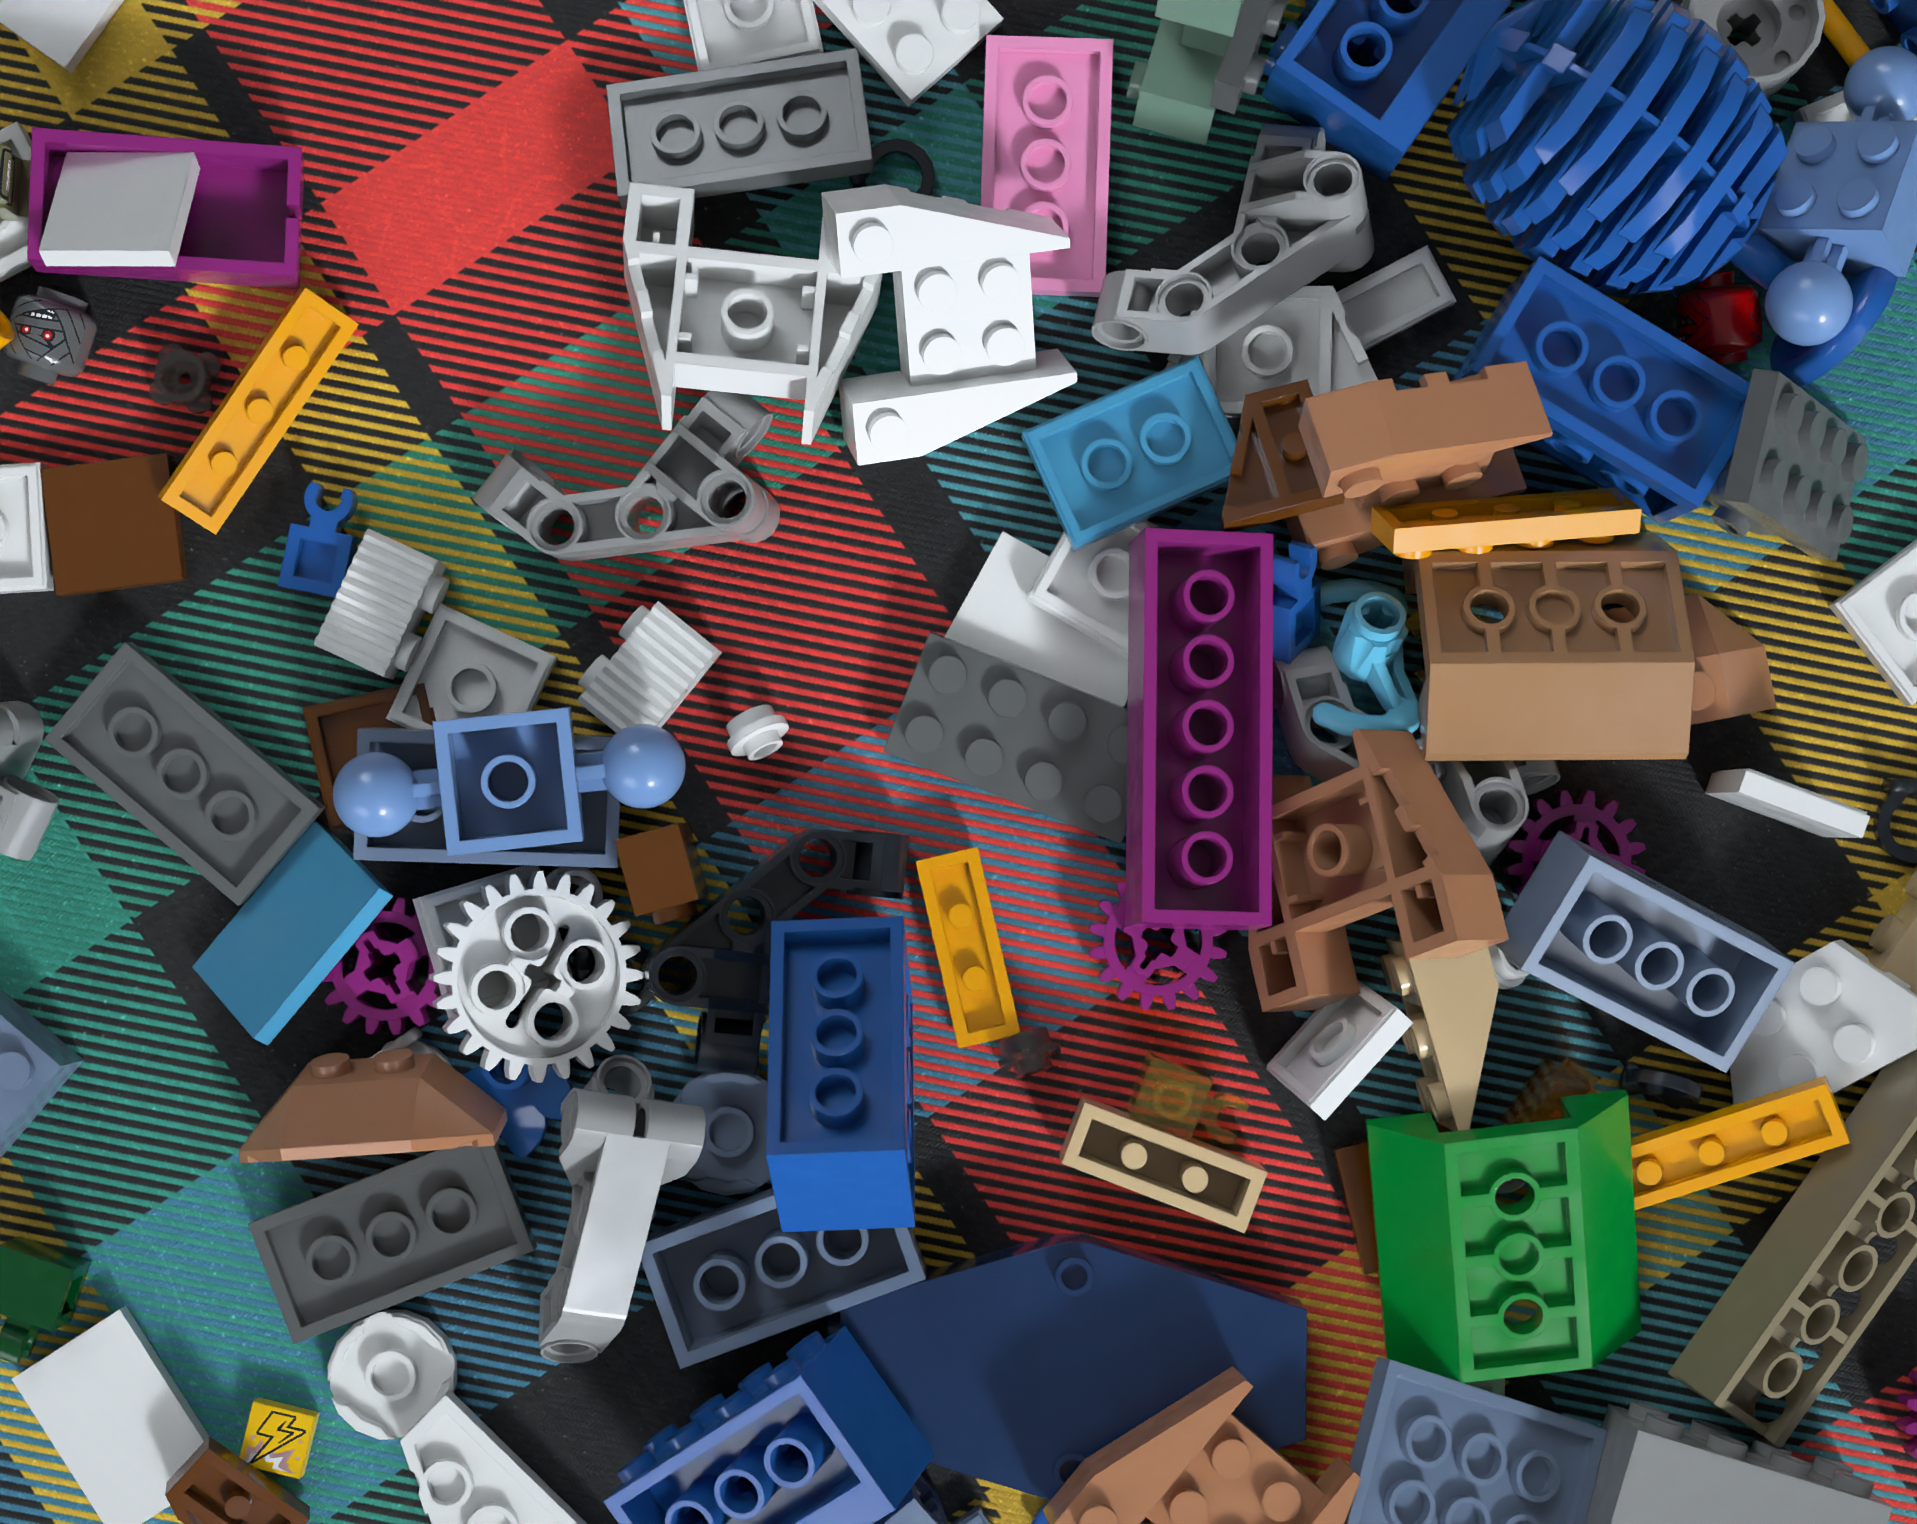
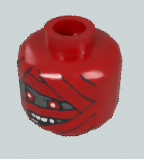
(1720, 318)

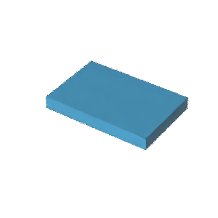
(1133, 453)
(291, 932)

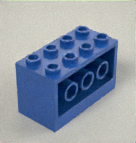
(1405, 67)
(1617, 391)
(841, 1075)
(790, 1447)

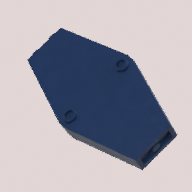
(1068, 1344)

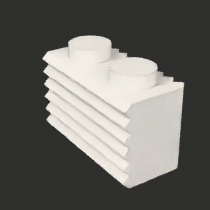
(383, 605)
(649, 670)

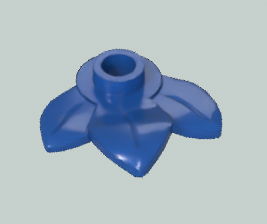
(526, 1103)

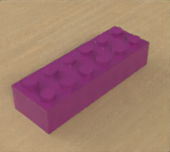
(1199, 730)

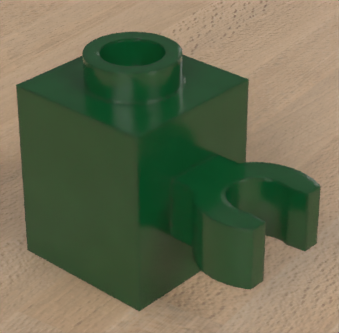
(36, 1291)

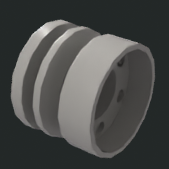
(1777, 33)

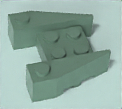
(1182, 67)

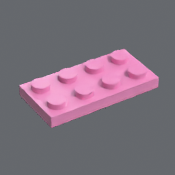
(1051, 149)

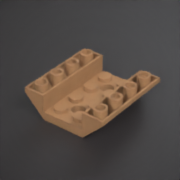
(1556, 669)

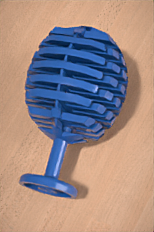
(1633, 155)

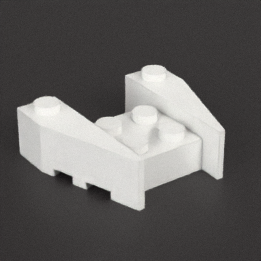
(737, 315)
(958, 316)

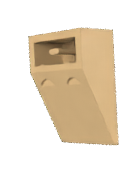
(1451, 1020)

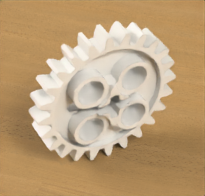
(487, 946)

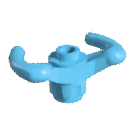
(1371, 652)

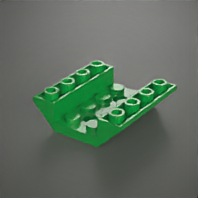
(1461, 1257)

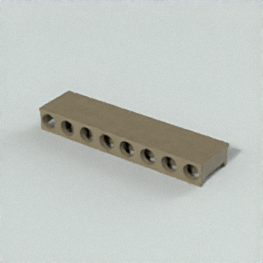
(1805, 1257)

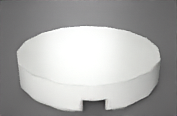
(390, 1372)

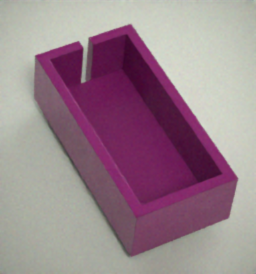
(239, 220)

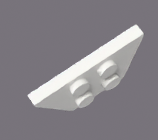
(1289, 343)
(1830, 1021)

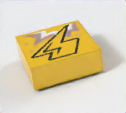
(279, 1437)

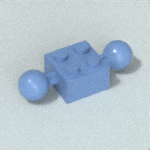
(1845, 199)
(508, 781)

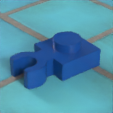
(319, 554)
(1295, 602)

